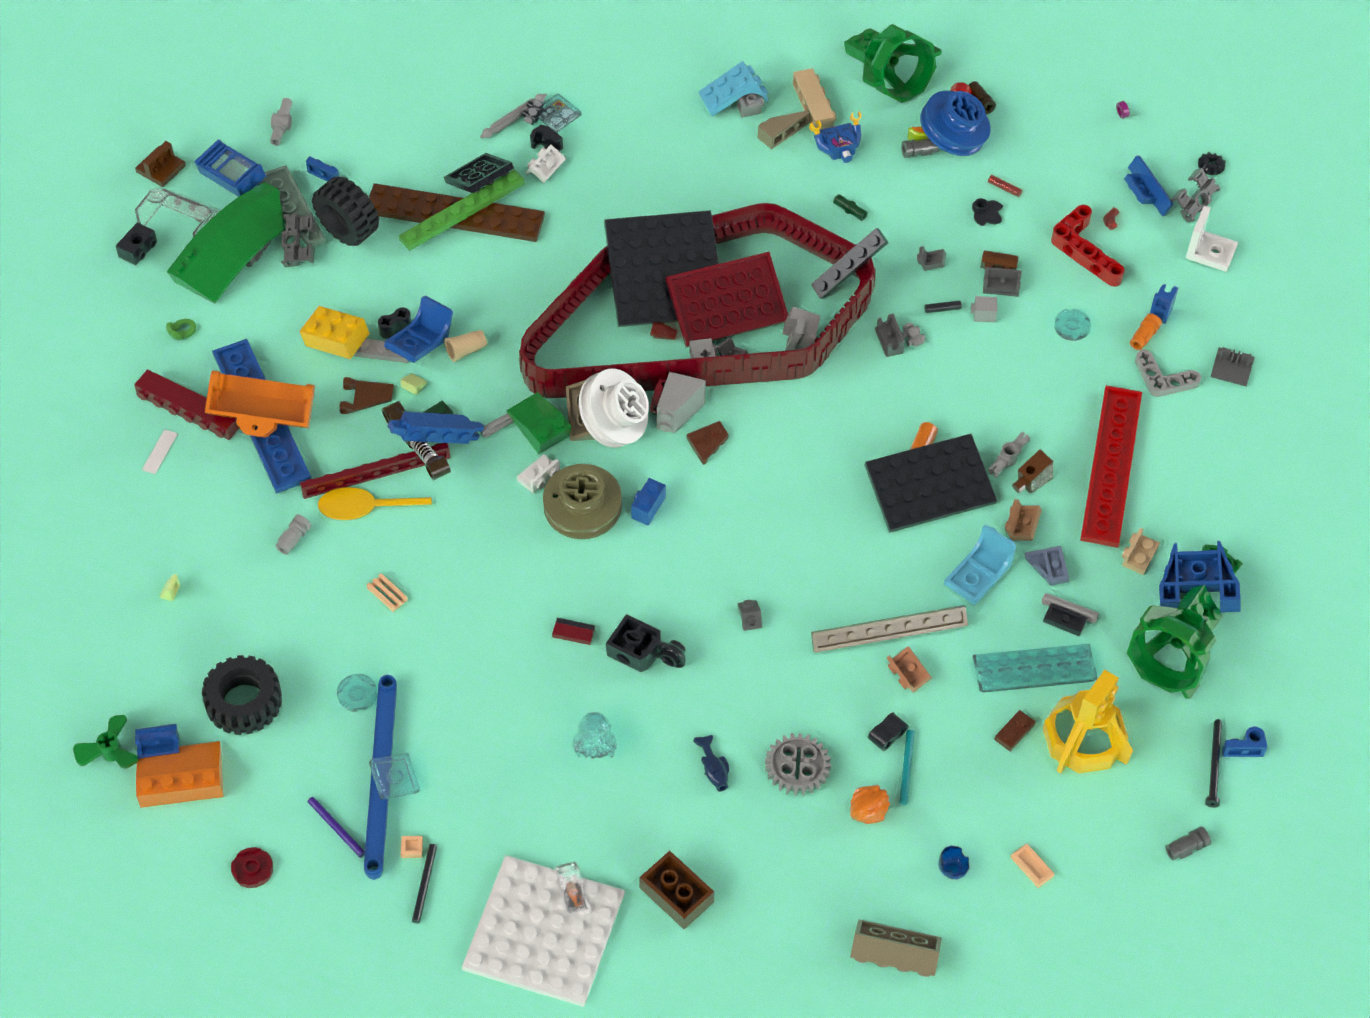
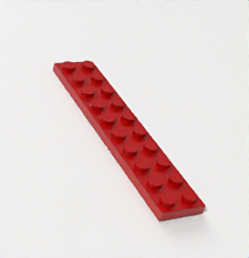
(1111, 466)

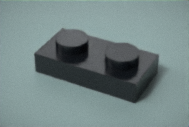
(1065, 619)

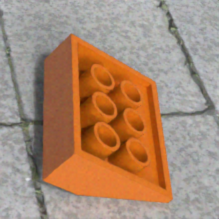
(180, 776)

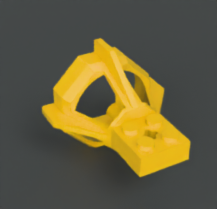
(1090, 710)

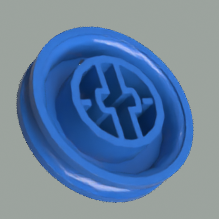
(955, 122)

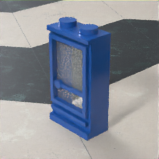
(229, 168)

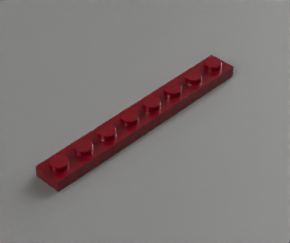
(368, 472)

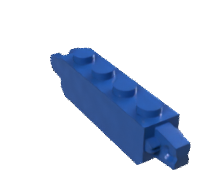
(435, 428)

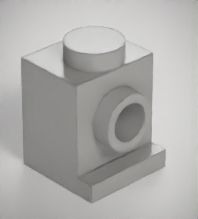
(750, 105)

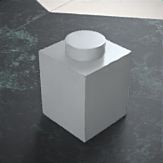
(984, 309)

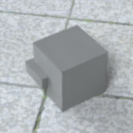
(801, 328)

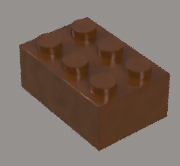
(676, 889)

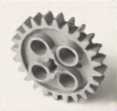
(778, 762)

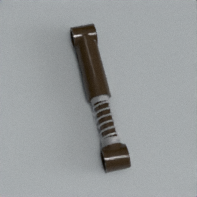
(435, 465)

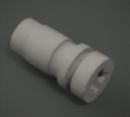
(292, 535)

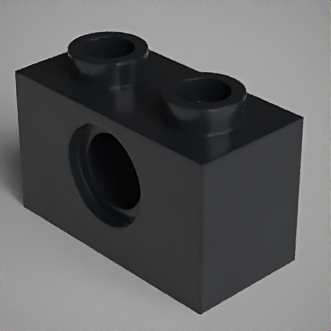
(136, 243)

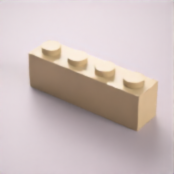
(813, 98)

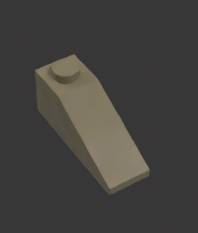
(780, 128)

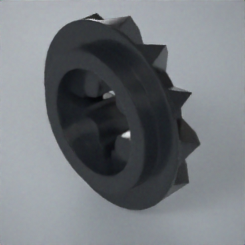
(1211, 169)

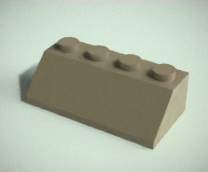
(896, 948)

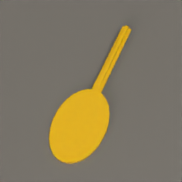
(354, 503)

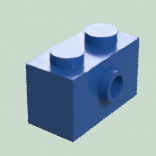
(648, 501)

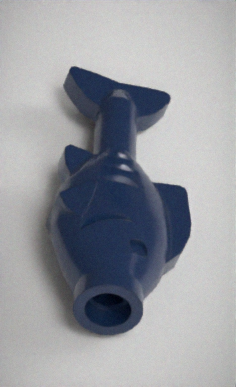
(715, 768)

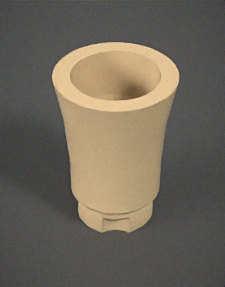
(465, 344)

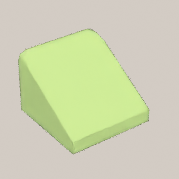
(413, 383)
(171, 588)

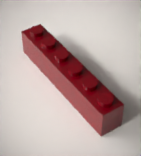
(184, 403)

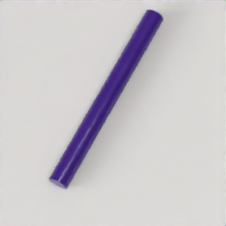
(336, 827)

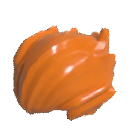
(869, 804)

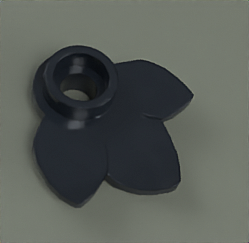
(986, 211)

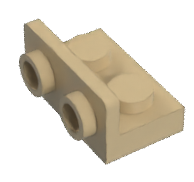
(1140, 552)

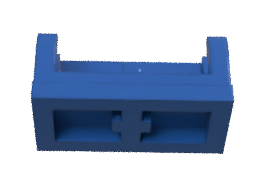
(1164, 303)
(157, 741)

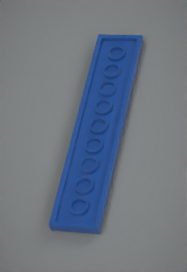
(277, 451)

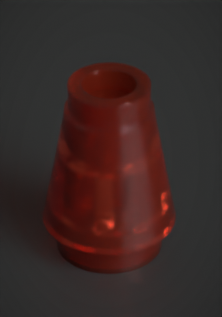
(662, 331)

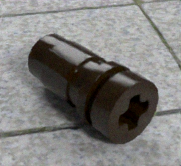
(986, 100)

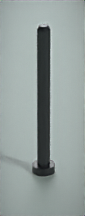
(1212, 800)

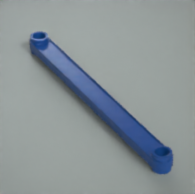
(381, 748)

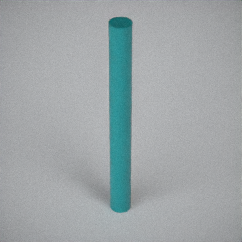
(906, 767)

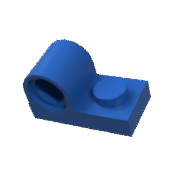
(1247, 747)

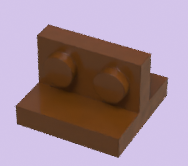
(161, 165)

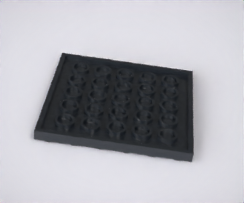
(648, 251)

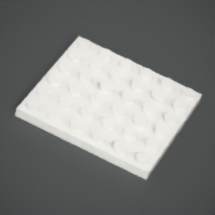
(532, 939)

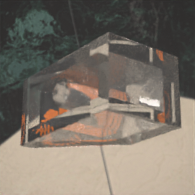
(571, 887)

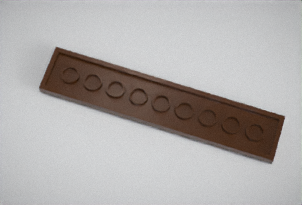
(492, 220)

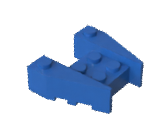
(1200, 568)

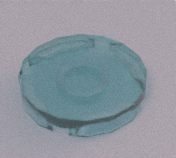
(1072, 324)
(356, 692)

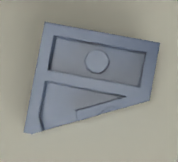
(1049, 564)

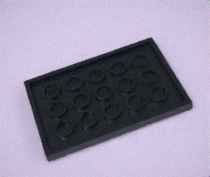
(930, 482)

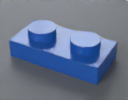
(320, 169)

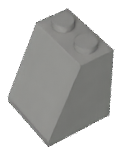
(679, 401)

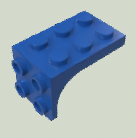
(424, 332)

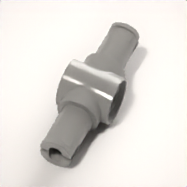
(281, 121)
(1003, 459)

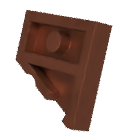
(707, 440)

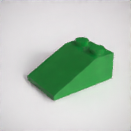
(540, 422)

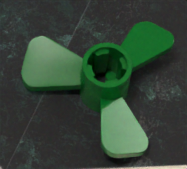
(107, 746)

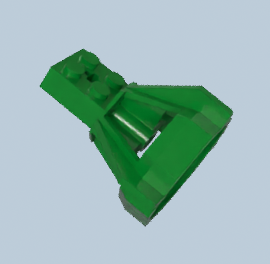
(881, 54)
(1183, 627)

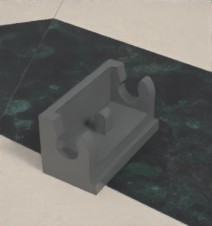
(1001, 281)
(890, 336)

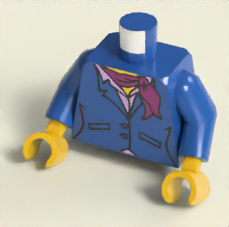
(838, 140)

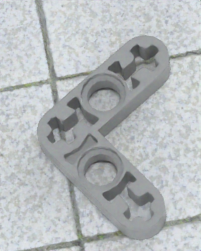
(1164, 381)

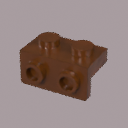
(999, 260)

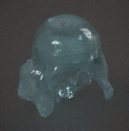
(594, 737)

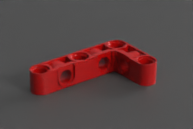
(1067, 239)

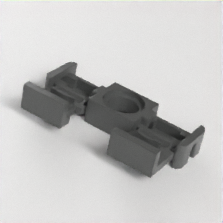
(1191, 204)
(294, 252)

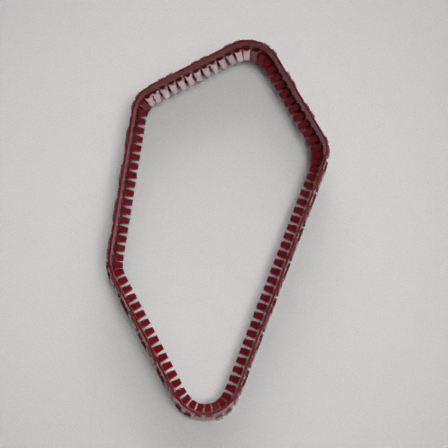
(717, 369)

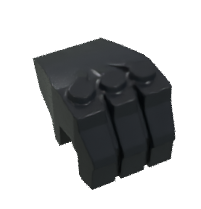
(546, 136)

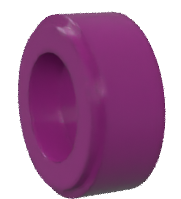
(1122, 109)

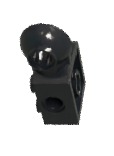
(641, 644)

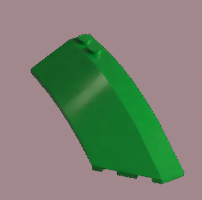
(229, 242)

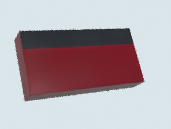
(573, 631)

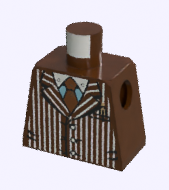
(1034, 473)

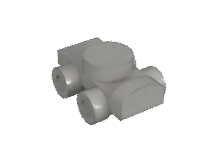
(913, 334)

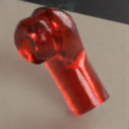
(1109, 218)

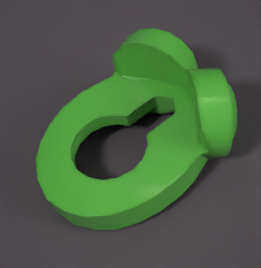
(171, 329)

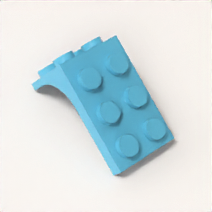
(731, 87)
(982, 566)

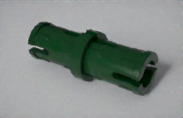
(850, 207)

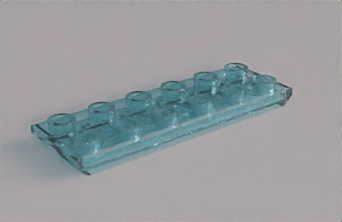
(1034, 668)

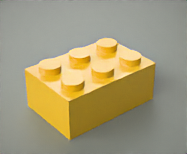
(334, 332)

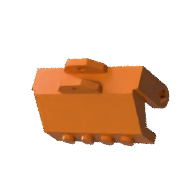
(259, 403)

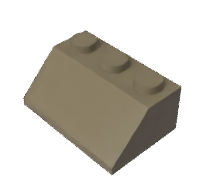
(578, 429)

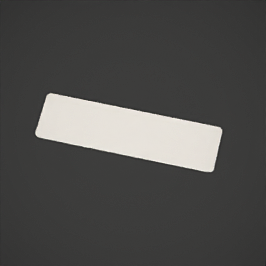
(159, 451)

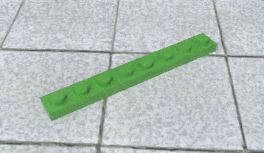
(461, 210)

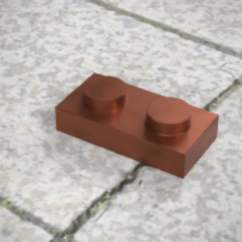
(1014, 730)

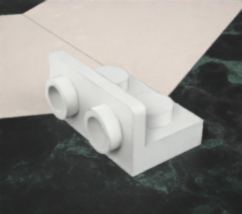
(546, 164)
(538, 473)

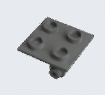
(1232, 366)

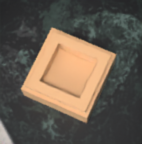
(411, 846)

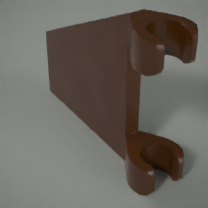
(366, 395)

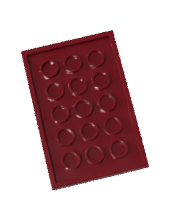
(727, 298)

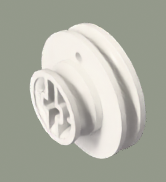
(615, 412)

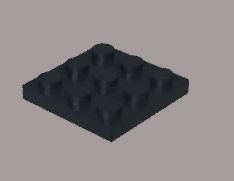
(479, 172)

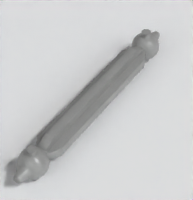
(510, 117)

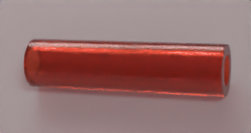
(1004, 185)

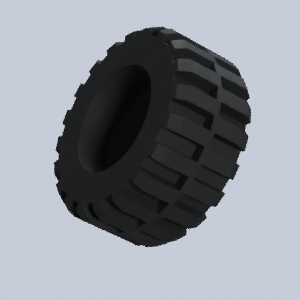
(345, 211)
(236, 673)

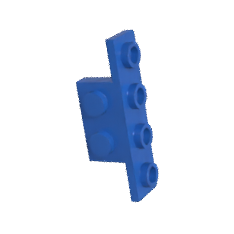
(1147, 187)

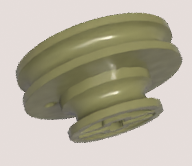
(586, 501)

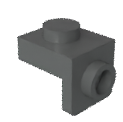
(931, 259)
(728, 348)
(750, 614)

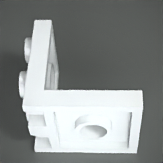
(1203, 242)

